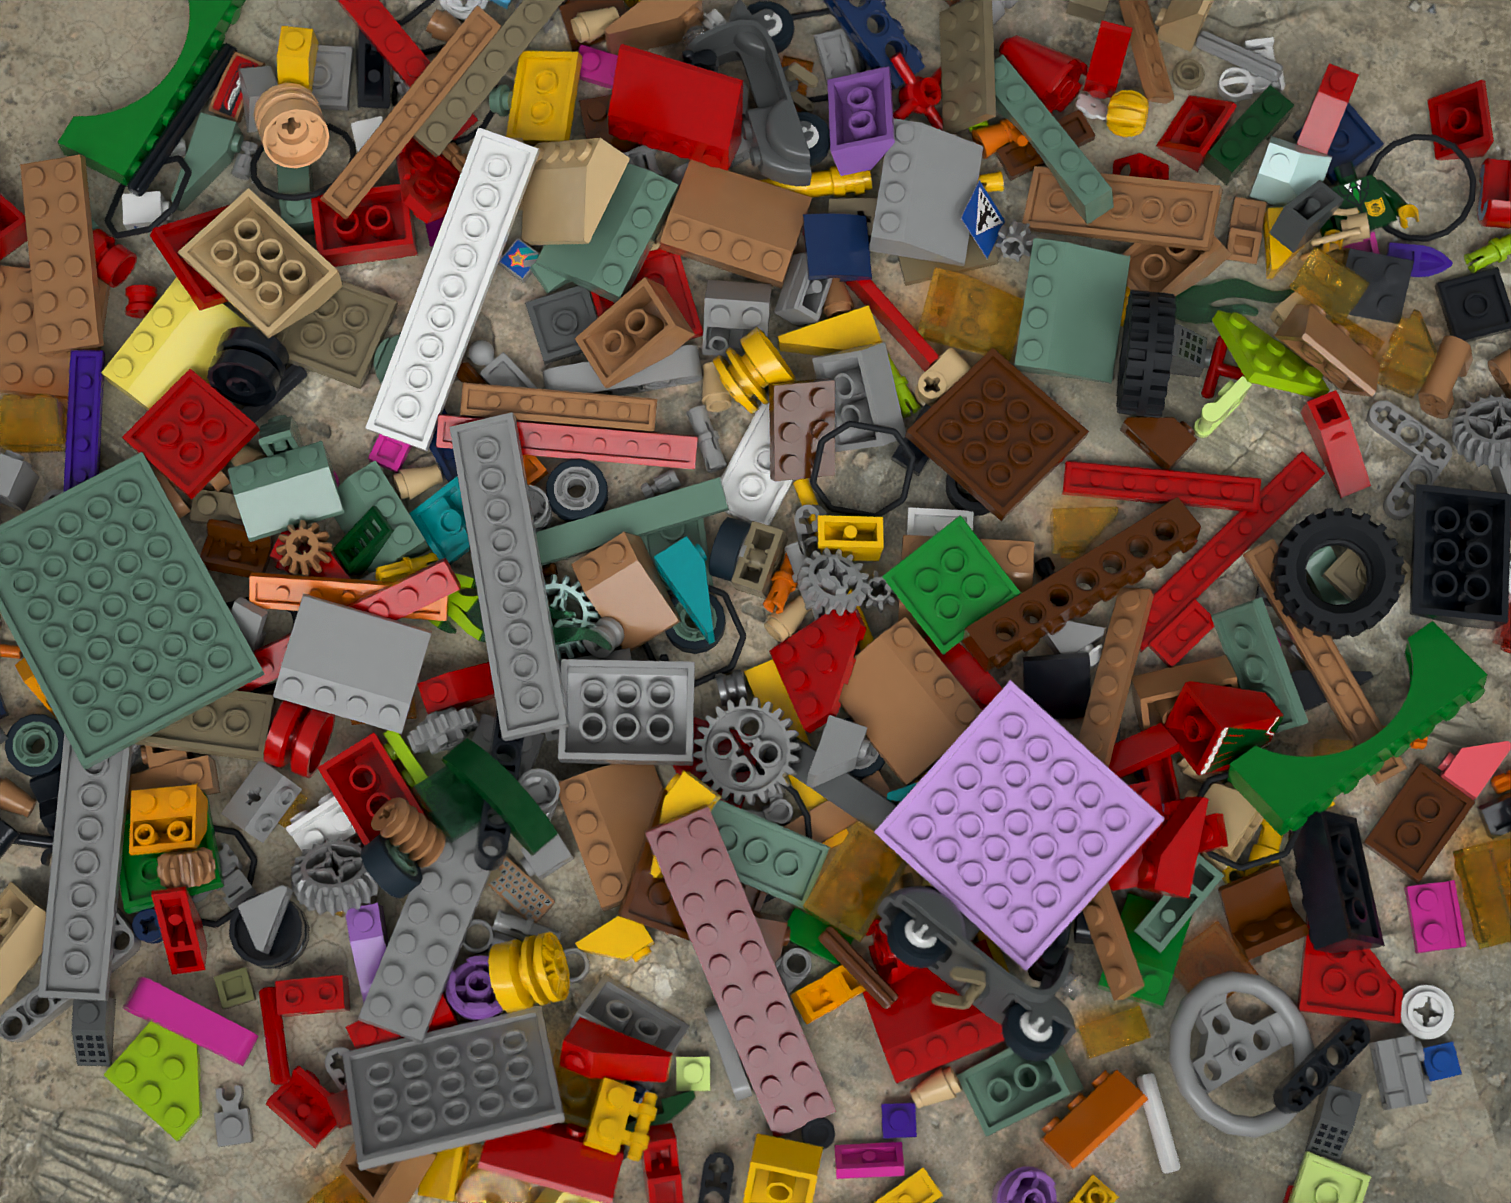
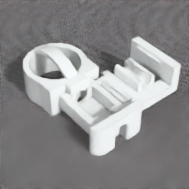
(1252, 82)

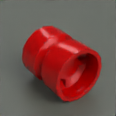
(113, 261)

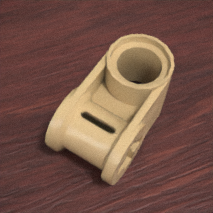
(942, 376)

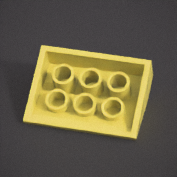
(168, 345)

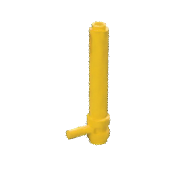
(831, 183)

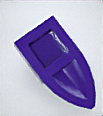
(1426, 259)

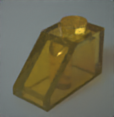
(1078, 528)

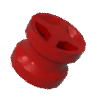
(140, 300)

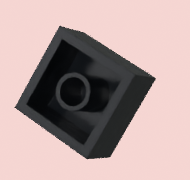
(1388, 285)

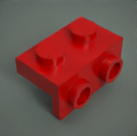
(304, 1106)

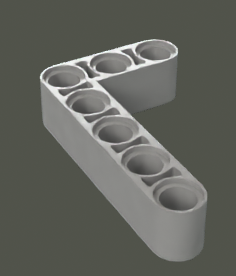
(26, 1007)

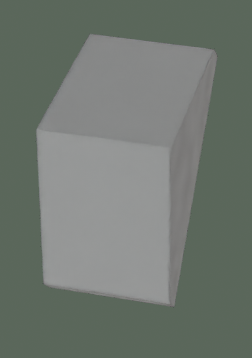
(253, 83)
(1073, 637)
(265, 915)

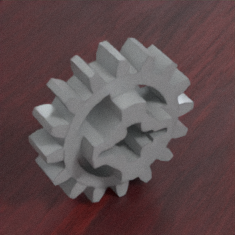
(833, 581)
(442, 730)

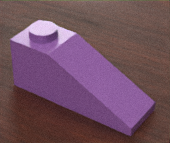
(368, 942)

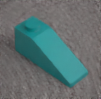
(685, 574)

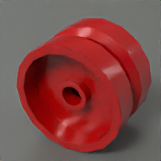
(298, 738)

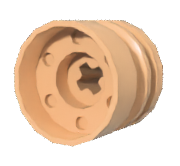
(291, 125)

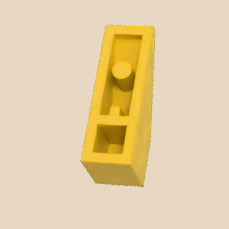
(833, 334)
(684, 795)

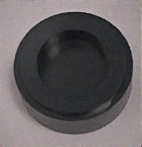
(818, 1132)

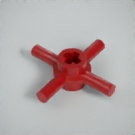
(918, 94)

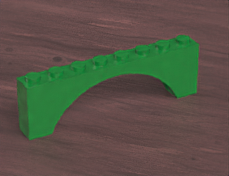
(121, 139)
(1294, 787)

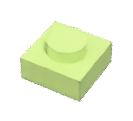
(692, 1074)

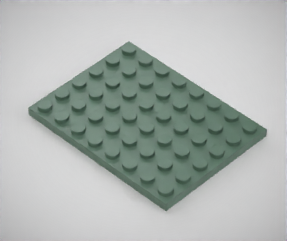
(117, 612)

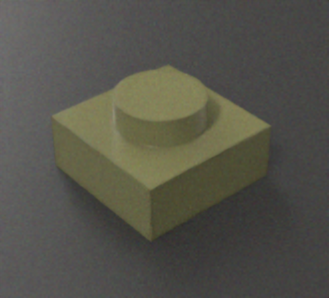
(235, 988)

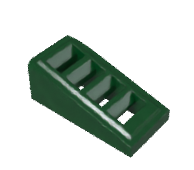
(344, 550)

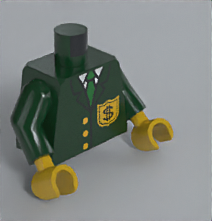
(1370, 197)

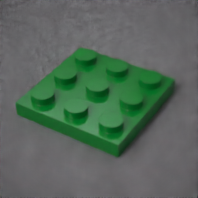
(950, 583)
(140, 873)

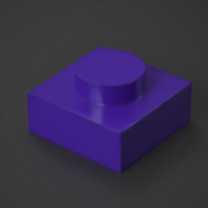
(898, 1120)

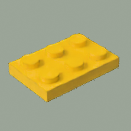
(544, 96)

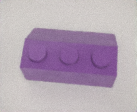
(860, 119)

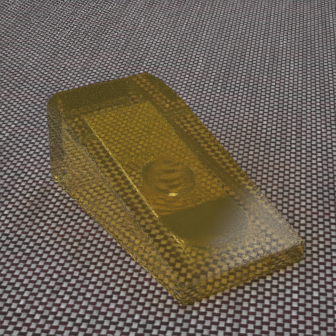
(1113, 1032)

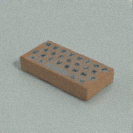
(521, 892)

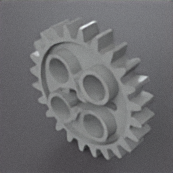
(723, 768)

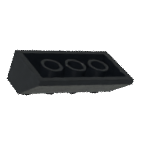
(1336, 884)

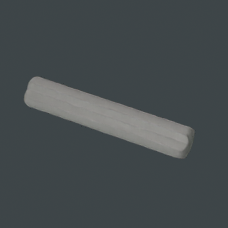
(1239, 56)

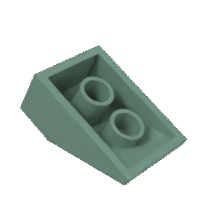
(1014, 1088)

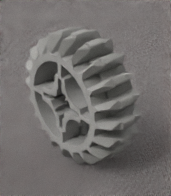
(1484, 431)
(332, 877)

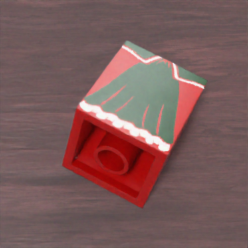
(1220, 724)

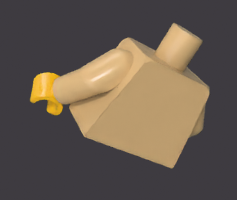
(1240, 823)

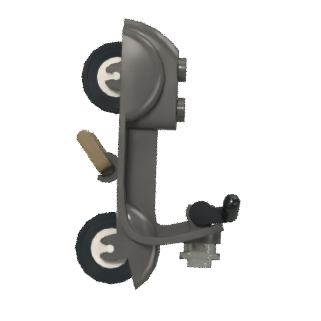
(781, 138)
(932, 933)

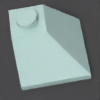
(1287, 172)

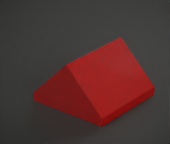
(1462, 119)
(1196, 129)

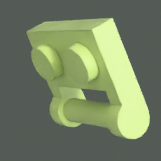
(1215, 413)

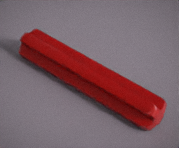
(274, 1037)

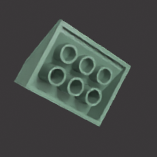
(621, 238)
(1072, 311)

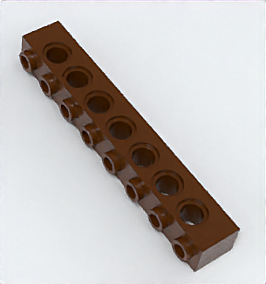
(1169, 520)

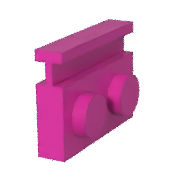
(1435, 916)

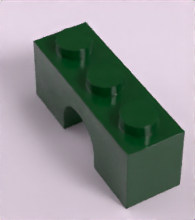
(1247, 133)

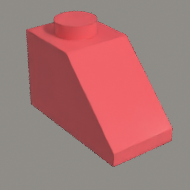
(1473, 766)

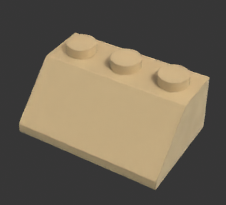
(20, 936)

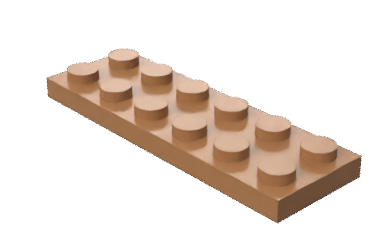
(1142, 213)
(62, 255)

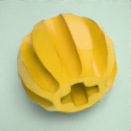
(1127, 113)

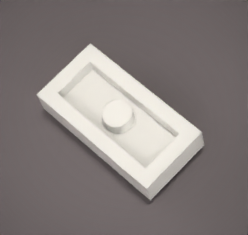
(930, 521)

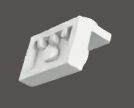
(322, 823)

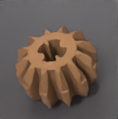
(293, 556)
(186, 868)

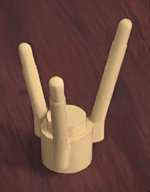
(1354, 230)

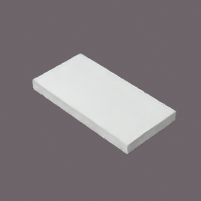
(747, 477)

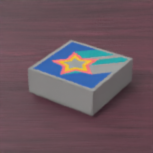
(518, 260)

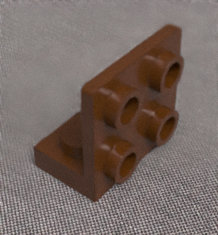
(1261, 912)

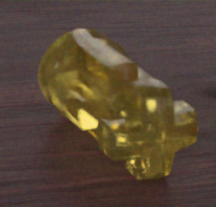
(292, 810)

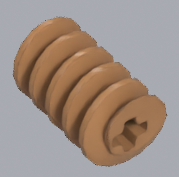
(410, 830)

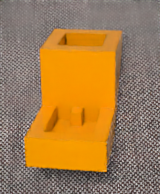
(826, 994)

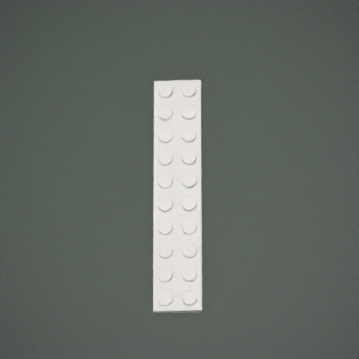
(452, 289)

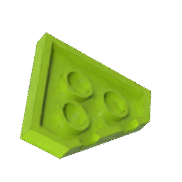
(1266, 359)
(161, 1078)

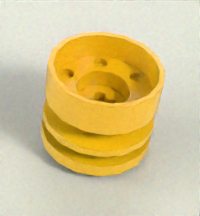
(753, 370)
(529, 972)

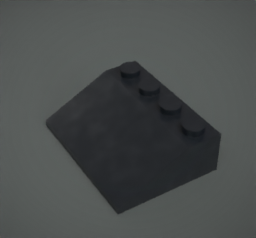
(1460, 556)

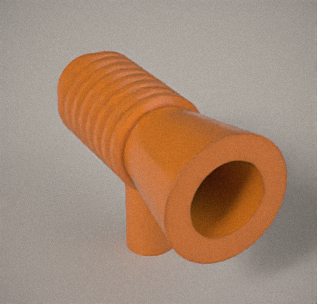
(996, 136)

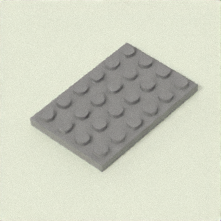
(452, 1088)

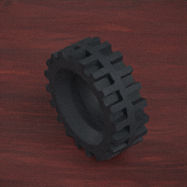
(1146, 353)
(1366, 541)

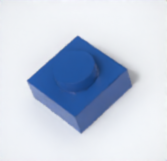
(1441, 1061)

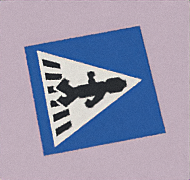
(982, 219)

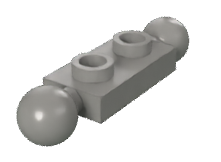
(498, 370)

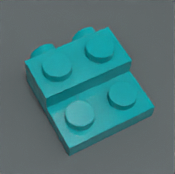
(443, 522)

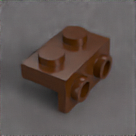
(231, 552)

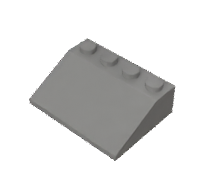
(924, 194)
(352, 663)
(628, 712)

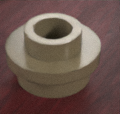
(1191, 66)

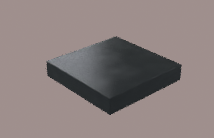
(1475, 305)
(1058, 683)

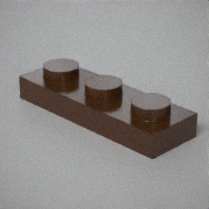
(1021, 160)

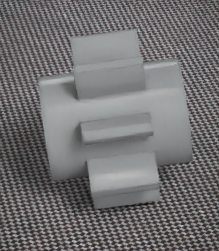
(1015, 240)
(880, 600)

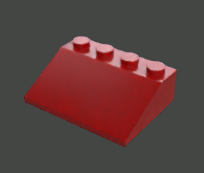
(676, 107)
(925, 1035)

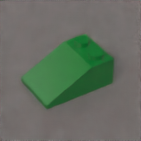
(1154, 967)

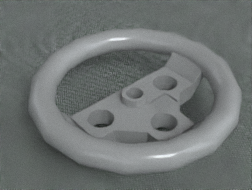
(1234, 1048)

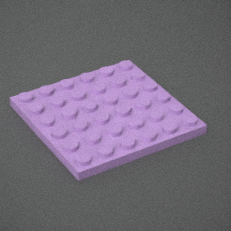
(1019, 825)

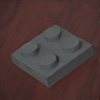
(559, 320)

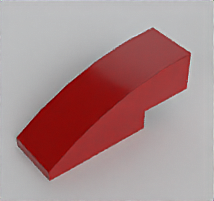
(661, 1166)

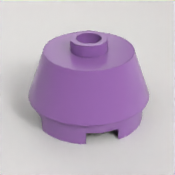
(471, 990)
(1025, 1186)

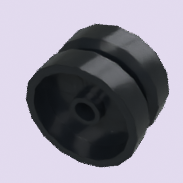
(248, 366)
(287, 946)

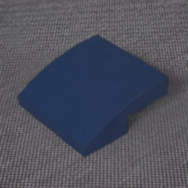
(837, 247)

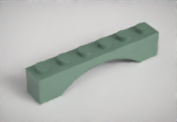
(1070, 167)

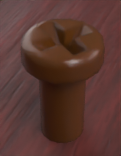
(548, 571)

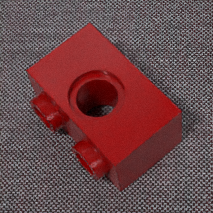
(312, 996)

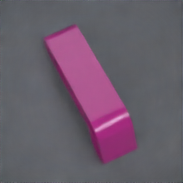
(190, 1020)

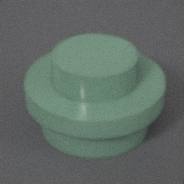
(500, 100)

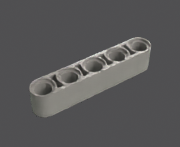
(678, 369)

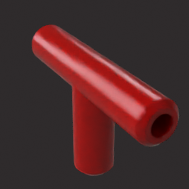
(1218, 368)

